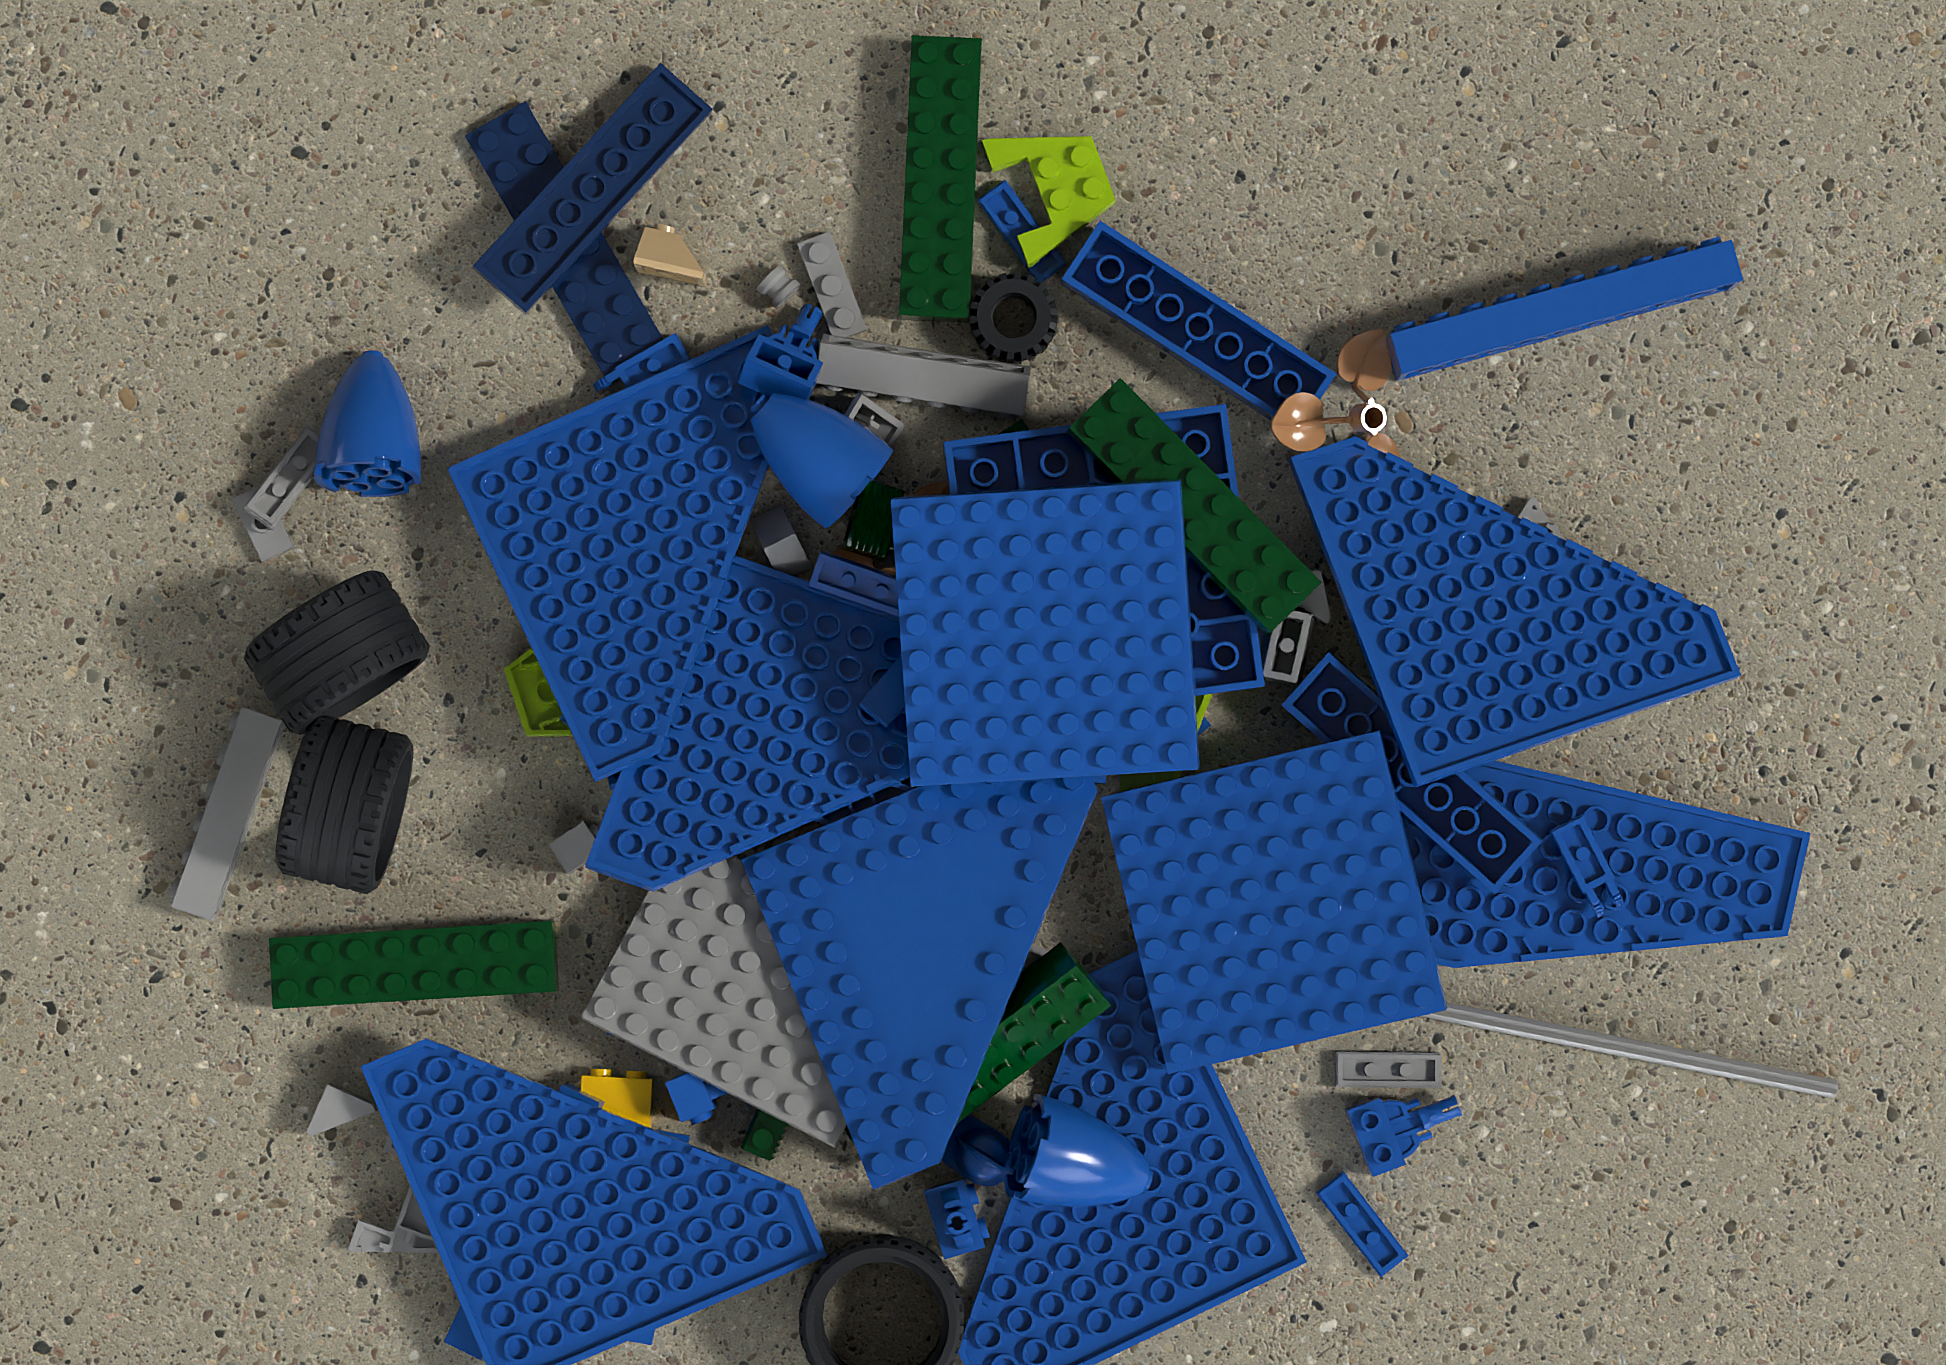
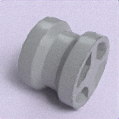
(778, 286)

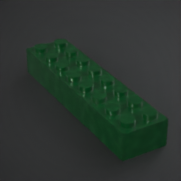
(940, 179)
(1218, 526)
(413, 964)
(1044, 1010)

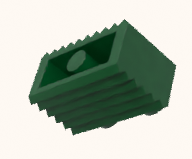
(870, 522)
(764, 1135)

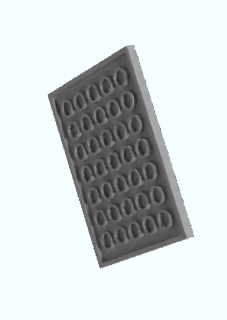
(713, 999)

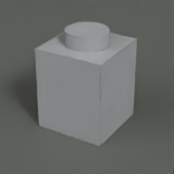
(574, 846)

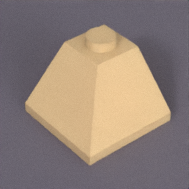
(667, 256)

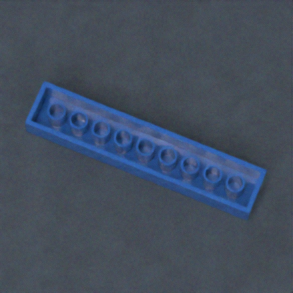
(1563, 310)

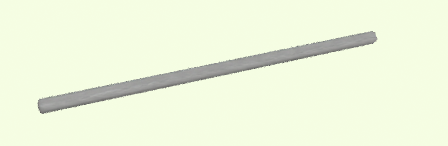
(1637, 1050)

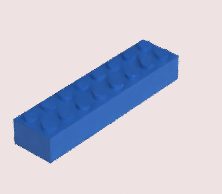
(1192, 323)
(1450, 810)

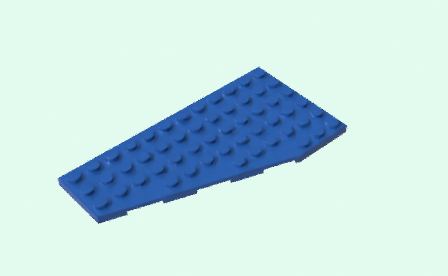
(1678, 867)

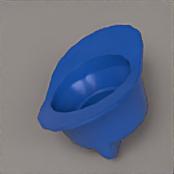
(978, 1152)

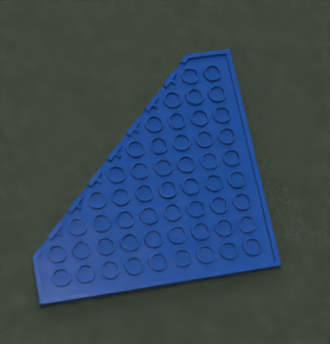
(621, 542)
(1488, 622)
(760, 732)
(909, 944)
(570, 1217)
(1119, 1272)

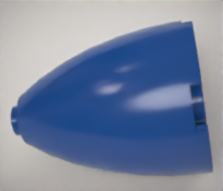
(369, 432)
(817, 453)
(1071, 1158)

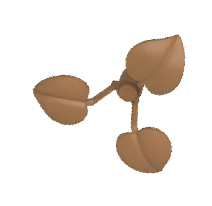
(1366, 364)

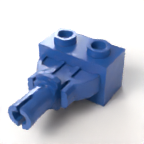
(785, 363)
(693, 1097)
(1389, 1131)
(955, 1217)

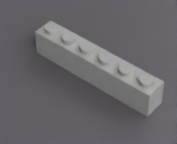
(923, 375)
(227, 814)

